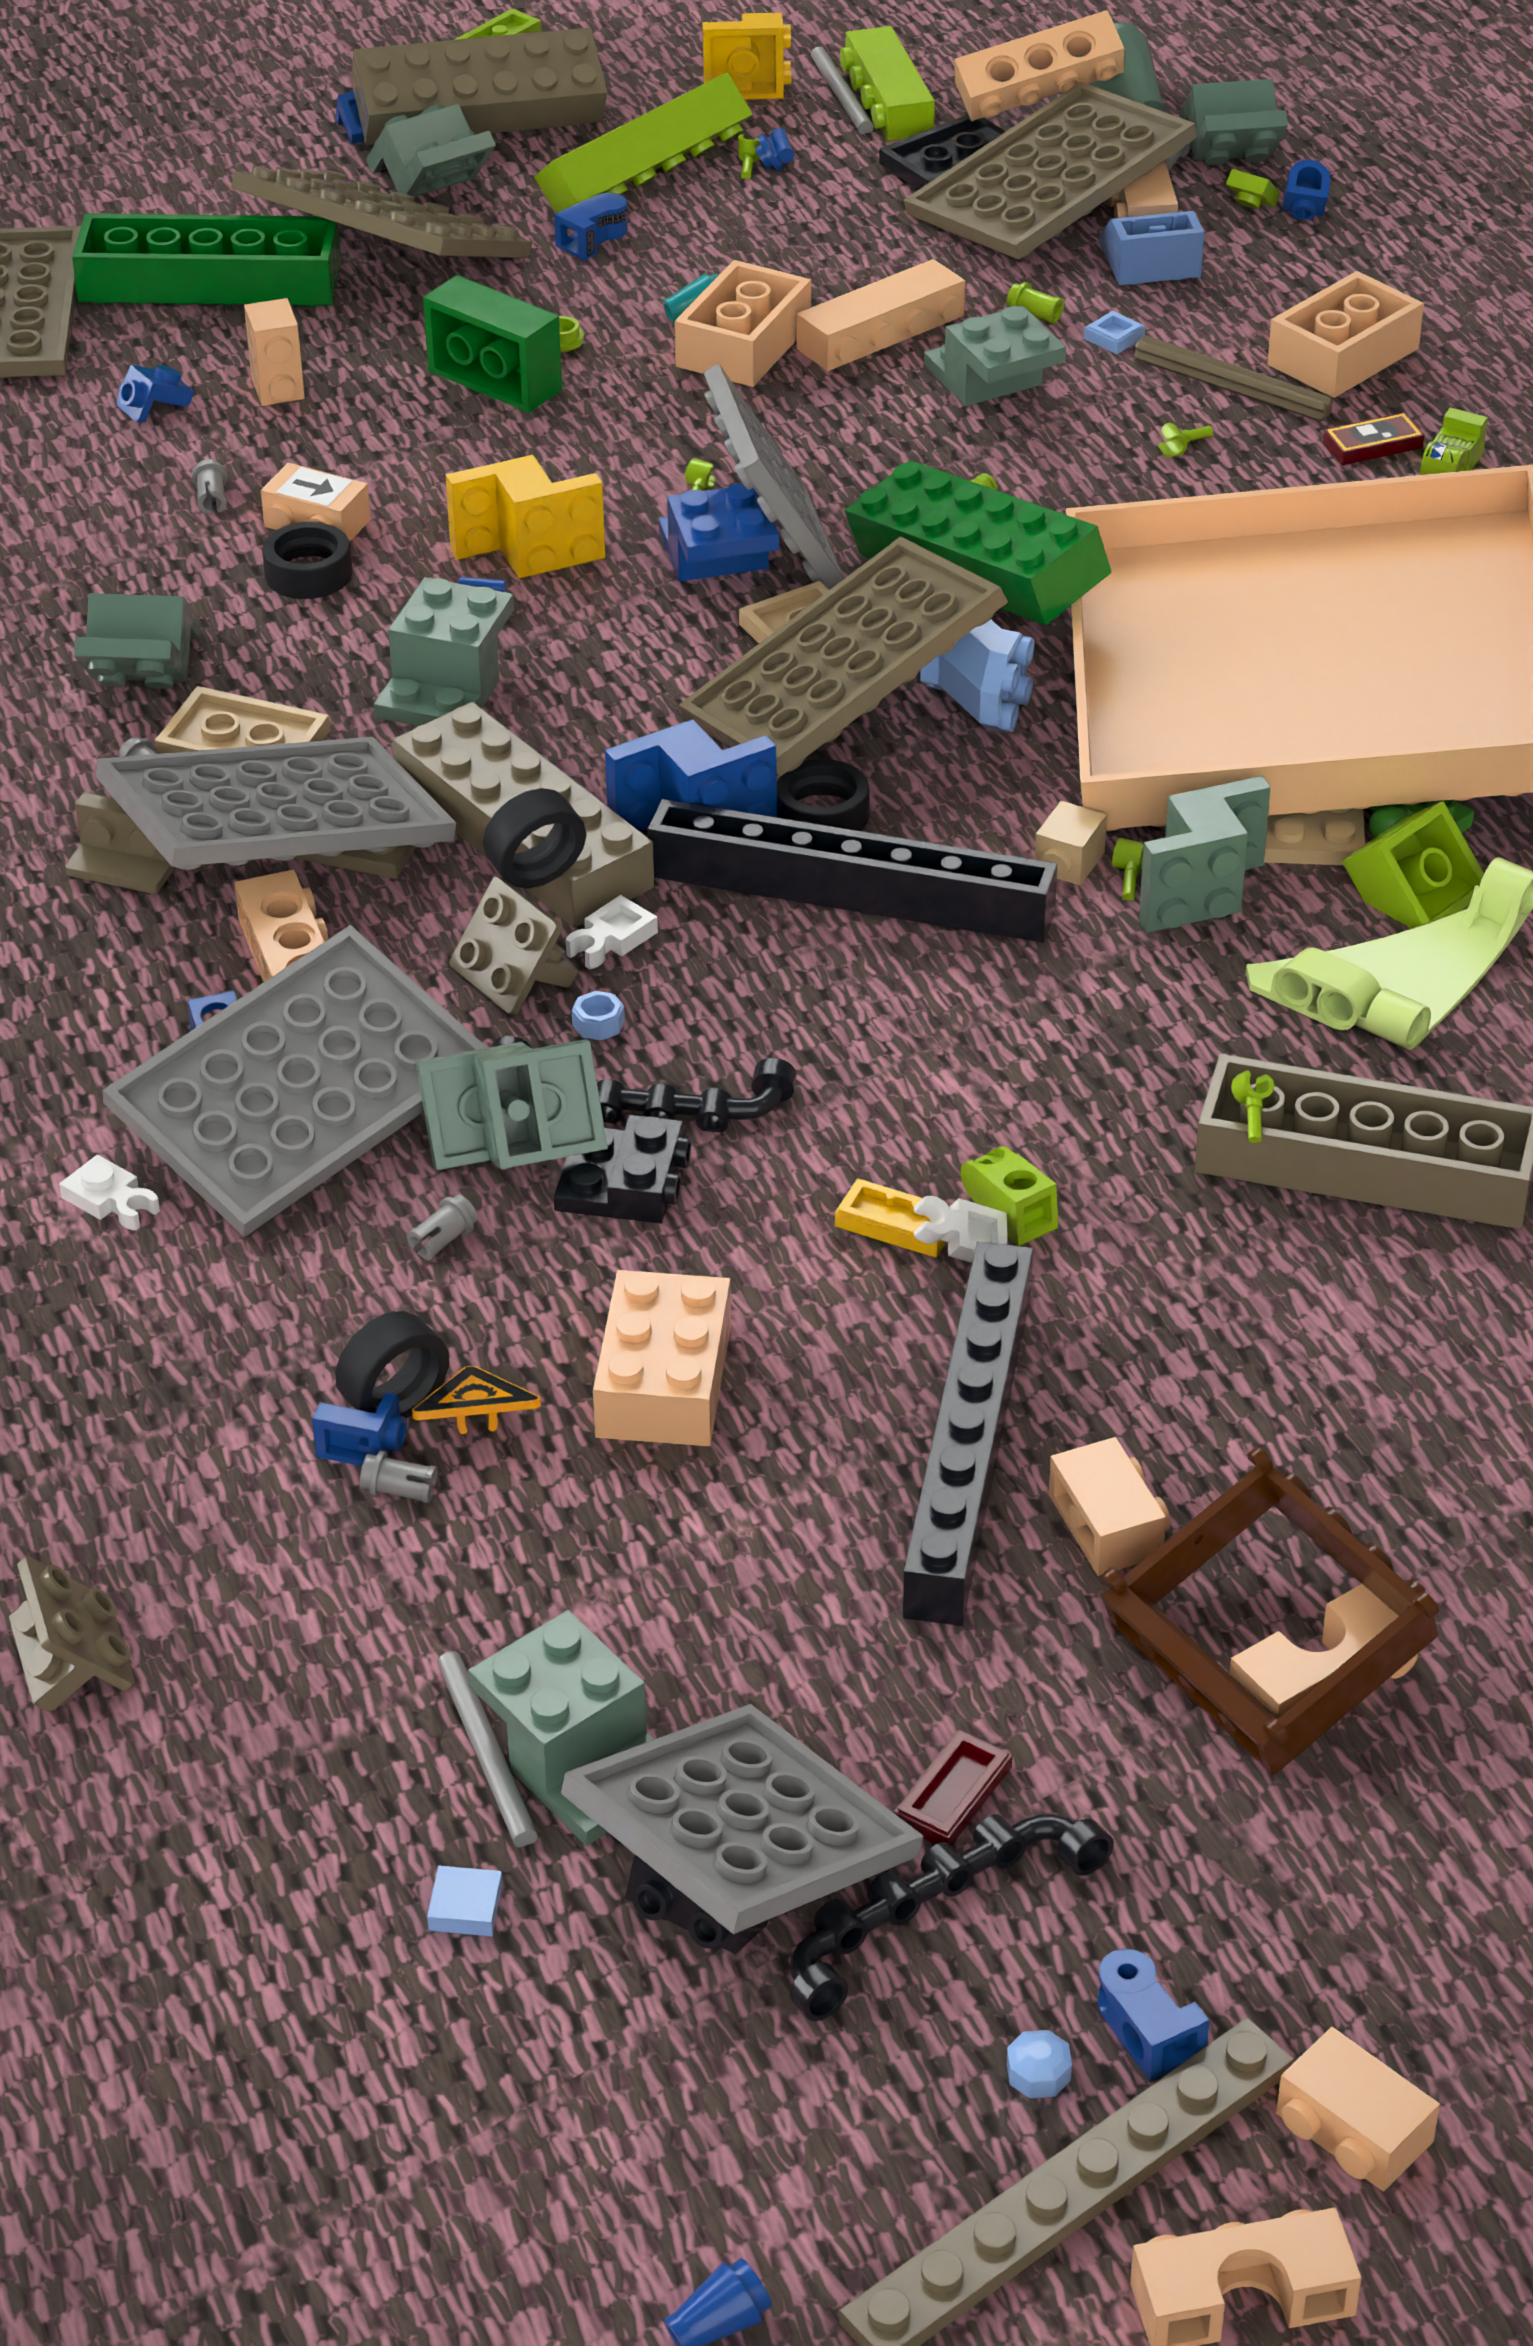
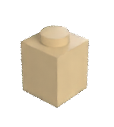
(1072, 839)

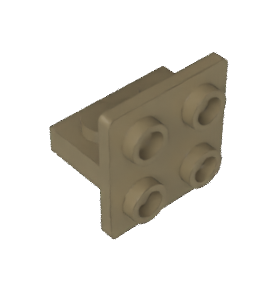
(115, 848)
(511, 947)
(66, 1635)

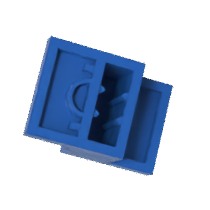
(717, 532)
(691, 769)

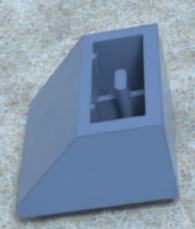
(1154, 247)

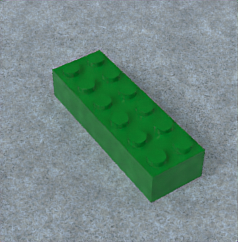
(206, 259)
(1026, 549)

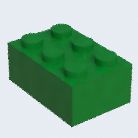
(493, 343)

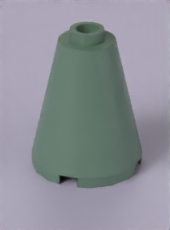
(1139, 75)

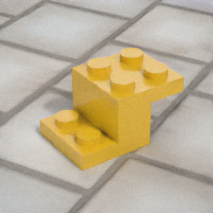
(525, 516)

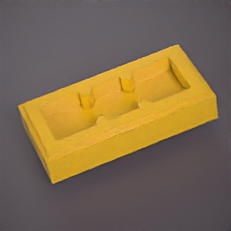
(884, 1216)

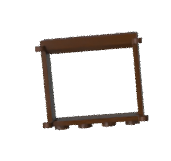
(1267, 1738)

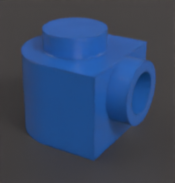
(1306, 190)

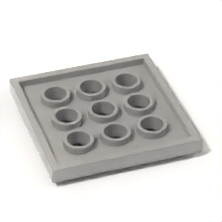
(768, 472)
(741, 1817)

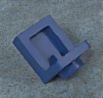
(148, 385)

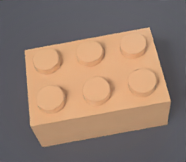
(741, 322)
(1345, 334)
(662, 1358)

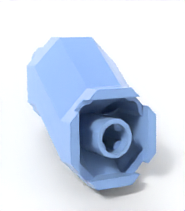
(986, 675)

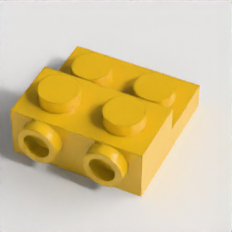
(749, 53)

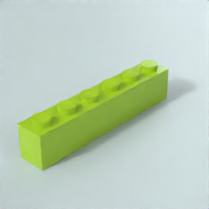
(646, 144)

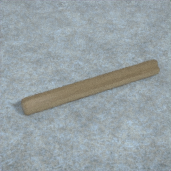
(1233, 378)

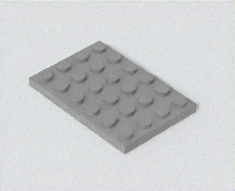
(274, 801)
(290, 1079)

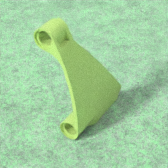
(1408, 979)

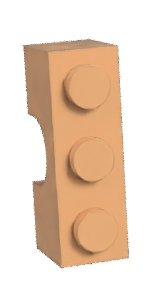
(1283, 1673)
(1293, 2258)

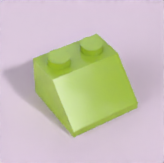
(1417, 868)

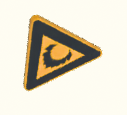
(475, 1393)

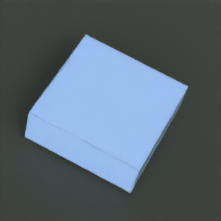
(1114, 332)
(465, 1901)

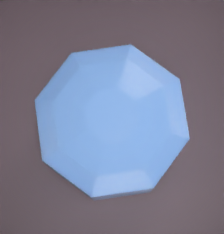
(598, 1015)
(1039, 2064)

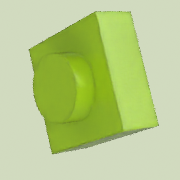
(1252, 189)

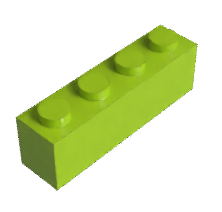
(887, 82)

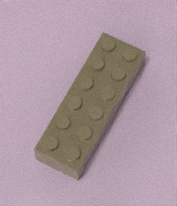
(496, 81)
(479, 765)
(1372, 1142)

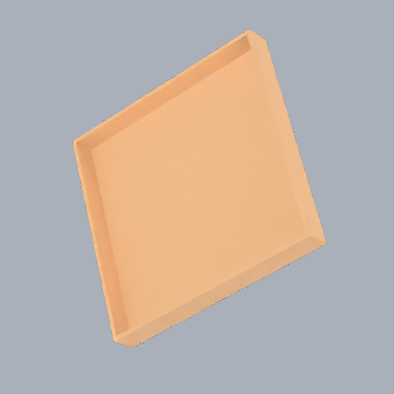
(1311, 638)

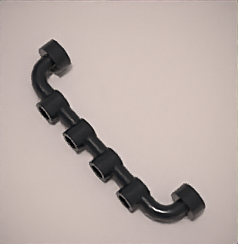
(771, 1083)
(821, 1990)

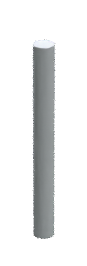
(842, 90)
(487, 1750)

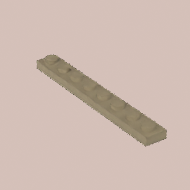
(1067, 2191)

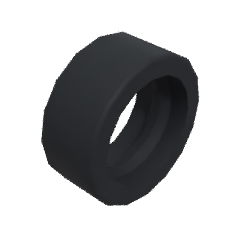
(311, 579)
(825, 778)
(517, 821)
(377, 1346)

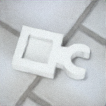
(614, 927)
(107, 1188)
(960, 1225)

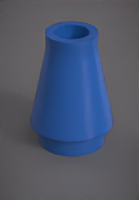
(720, 2306)

